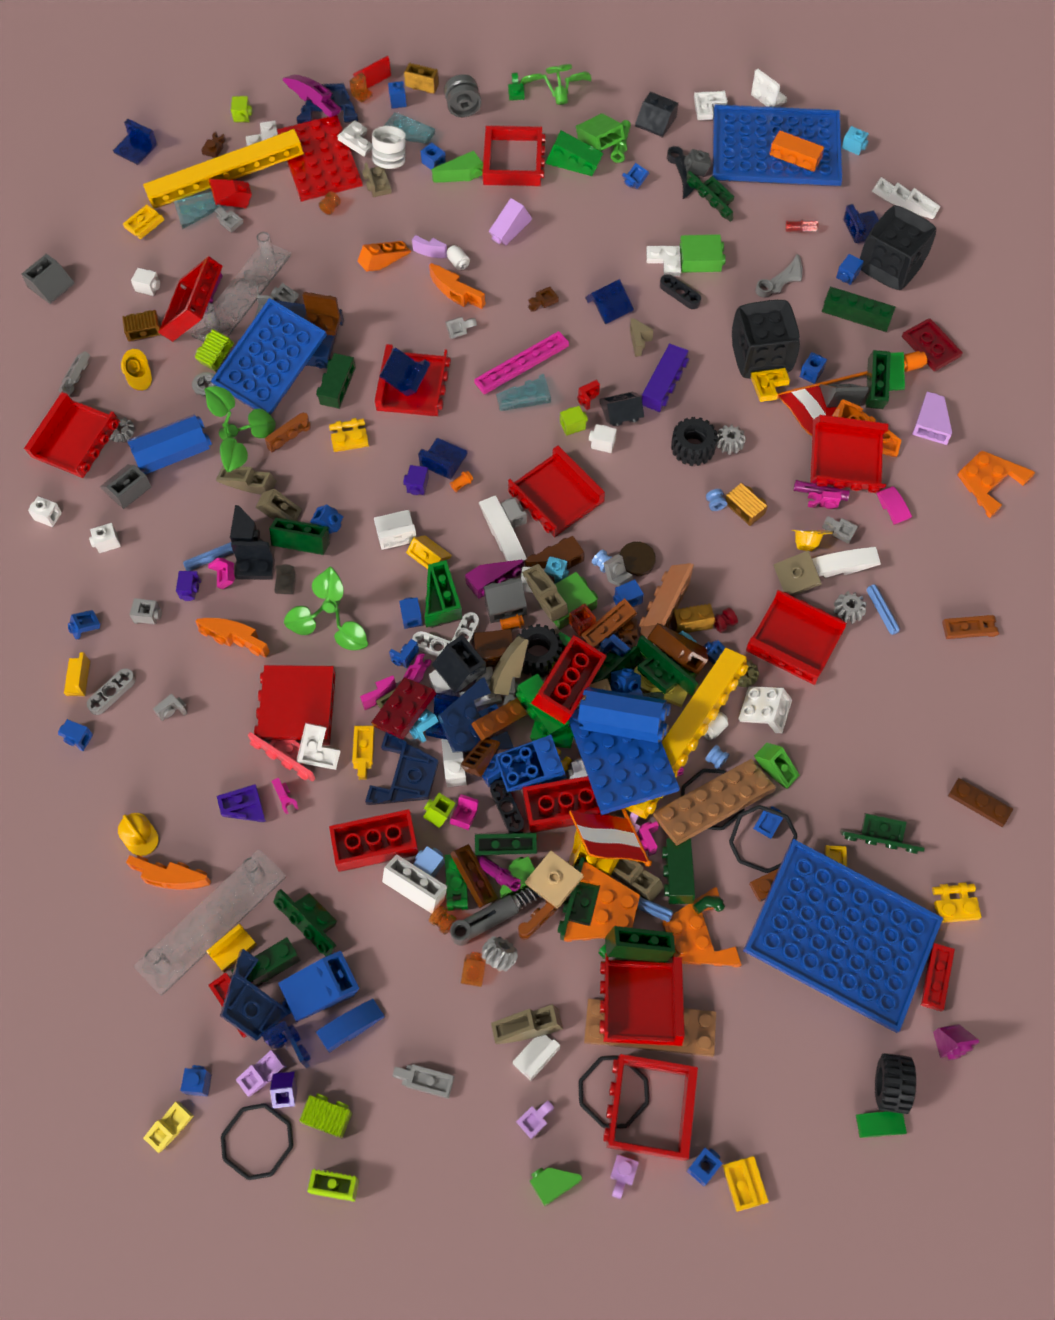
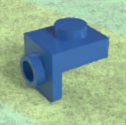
(635, 176)

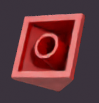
(376, 72)

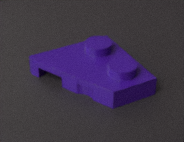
(242, 804)

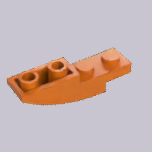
(450, 285)
(229, 631)
(172, 877)

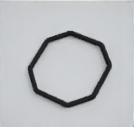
(694, 778)
(736, 828)
(636, 1114)
(236, 1168)

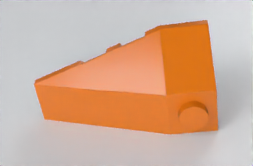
(846, 409)

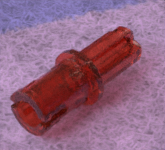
(802, 226)

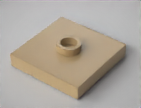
(554, 879)

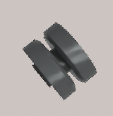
(462, 95)

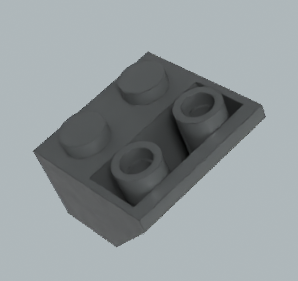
(47, 278)
(126, 485)
(505, 599)

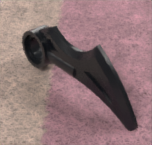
(681, 167)

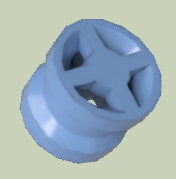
(716, 500)
(717, 757)

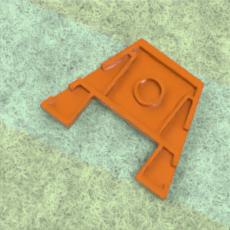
(985, 473)
(614, 907)
(693, 939)

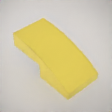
(167, 1128)

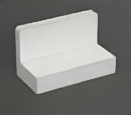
(536, 1056)

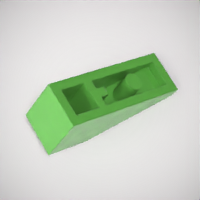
(459, 169)

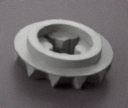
(198, 382)
(127, 431)

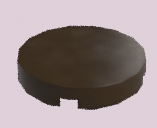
(638, 558)

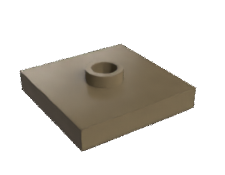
(797, 574)

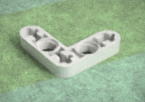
(462, 629)

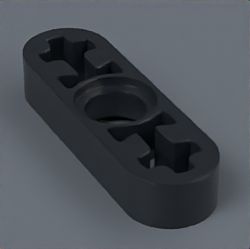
(678, 285)
(517, 817)

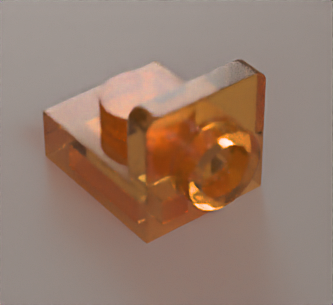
(359, 88)
(473, 969)

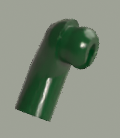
(709, 901)

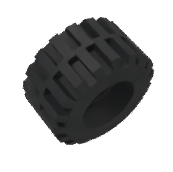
(697, 430)
(543, 637)
(895, 1083)

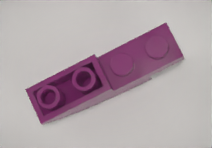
(310, 89)

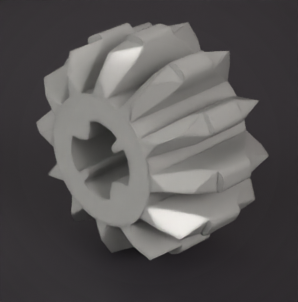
(730, 439)
(850, 607)
(499, 953)

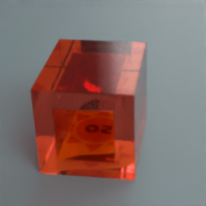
(581, 619)

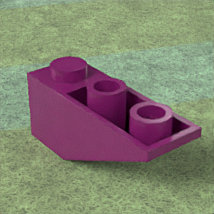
(492, 573)
(954, 1041)

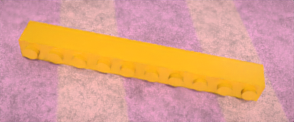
(225, 167)
(697, 715)

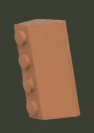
(667, 597)

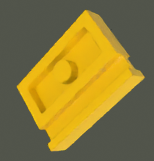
(143, 221)
(745, 1184)

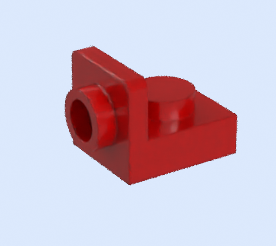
(588, 392)

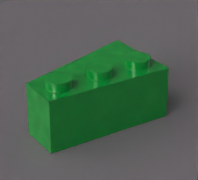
(574, 155)
(441, 596)
(525, 693)

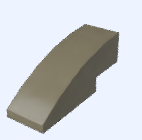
(247, 479)
(545, 592)
(509, 666)
(638, 879)
(527, 1025)

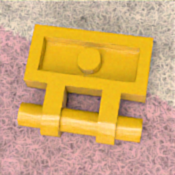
(348, 439)
(956, 909)

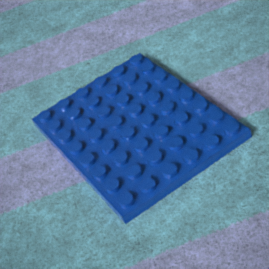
(745, 140)
(844, 935)

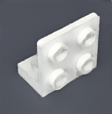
(767, 90)
(395, 529)
(766, 706)

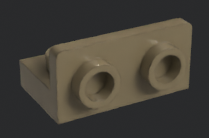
(376, 181)

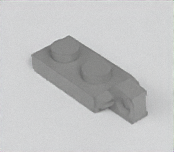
(73, 374)
(425, 1080)

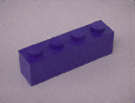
(665, 377)

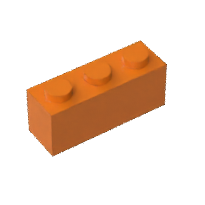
(796, 151)

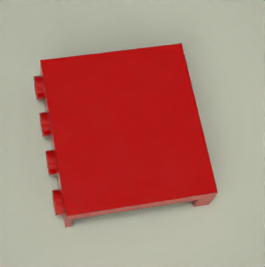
(429, 394)
(71, 436)
(847, 453)
(557, 492)
(796, 637)
(293, 698)
(642, 1002)

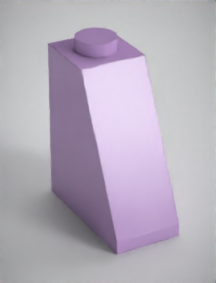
(509, 222)
(933, 419)

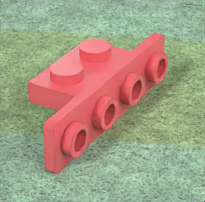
(285, 751)

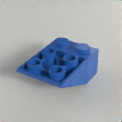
(530, 764)
(319, 986)

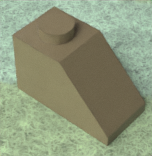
(277, 506)

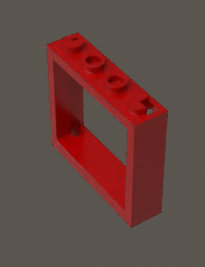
(513, 177)
(196, 295)
(690, 1074)

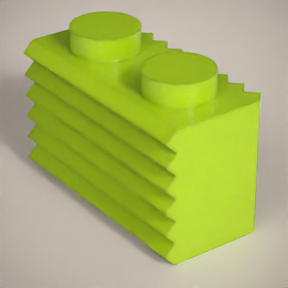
(214, 350)
(326, 1116)
(333, 1185)

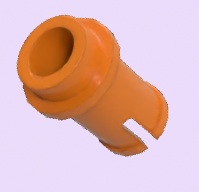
(461, 481)
(512, 622)

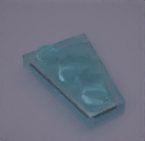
(413, 129)
(195, 208)
(527, 395)

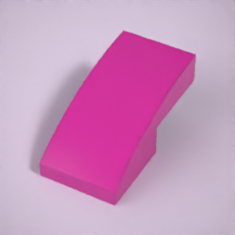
(895, 505)
(383, 687)

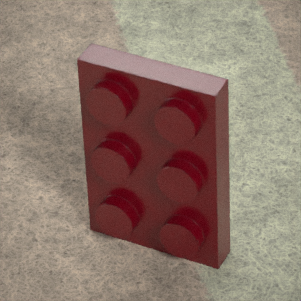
(933, 342)
(403, 708)

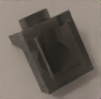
(285, 579)

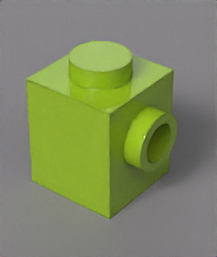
(241, 109)
(573, 420)
(438, 809)

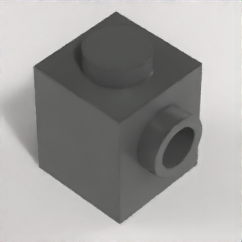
(697, 162)

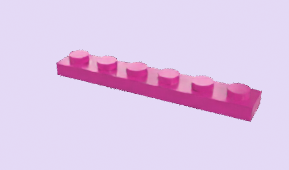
(521, 362)

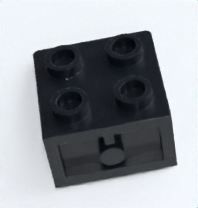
(253, 560)

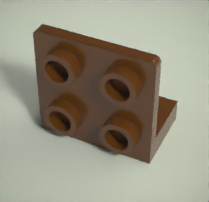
(322, 312)
(492, 645)

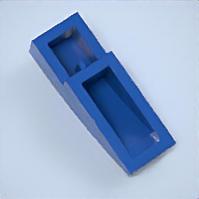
(349, 1025)

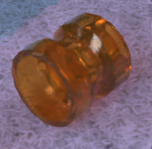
(329, 203)
(442, 919)

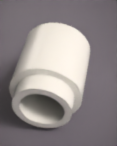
(458, 257)
(717, 726)

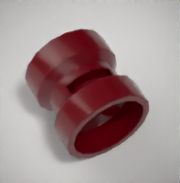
(725, 619)

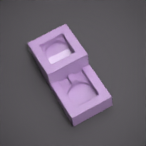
(432, 249)
(261, 1073)

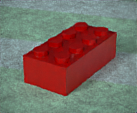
(569, 679)
(550, 803)
(373, 840)

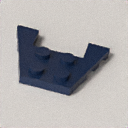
(339, 96)
(459, 716)
(412, 776)
(247, 1005)

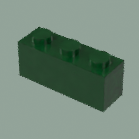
(878, 379)
(336, 380)
(299, 536)
(505, 843)
(679, 872)
(640, 944)
(273, 962)

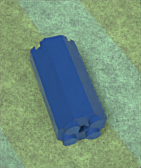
(169, 444)
(624, 714)

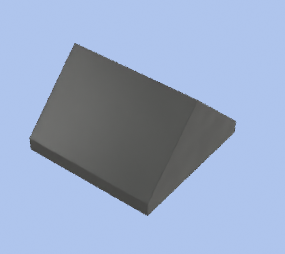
(836, 392)

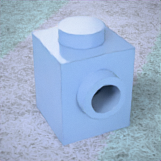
(429, 861)

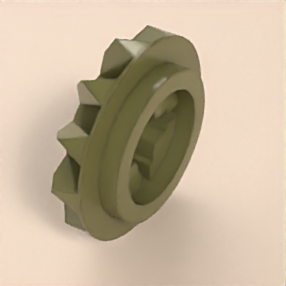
(752, 675)

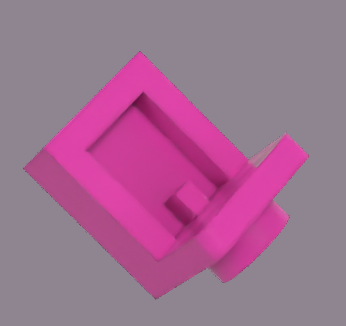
(224, 570)
(465, 812)
(646, 838)

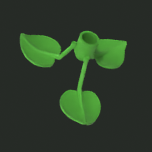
(560, 92)
(261, 424)
(328, 587)

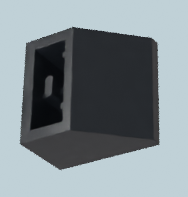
(459, 664)

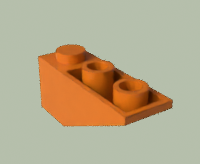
(380, 255)

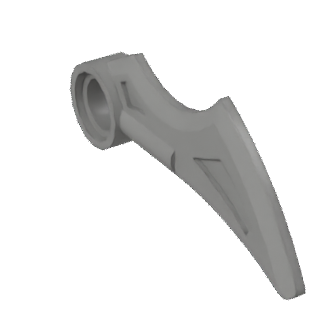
(791, 273)

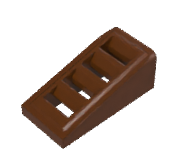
(476, 766)

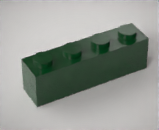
(858, 309)

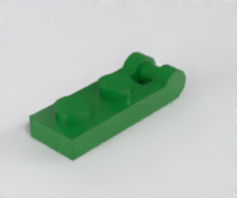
(455, 886)

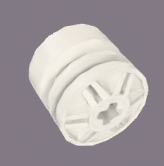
(388, 147)

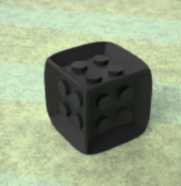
(897, 247)
(765, 337)

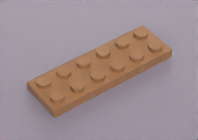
(713, 802)
(698, 1032)

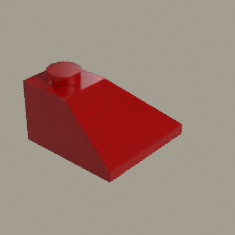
(230, 192)

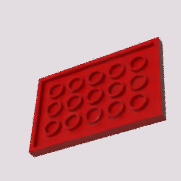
(325, 160)

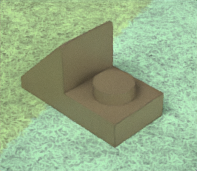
(639, 334)

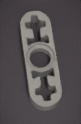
(104, 705)

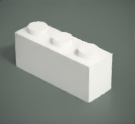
(414, 883)

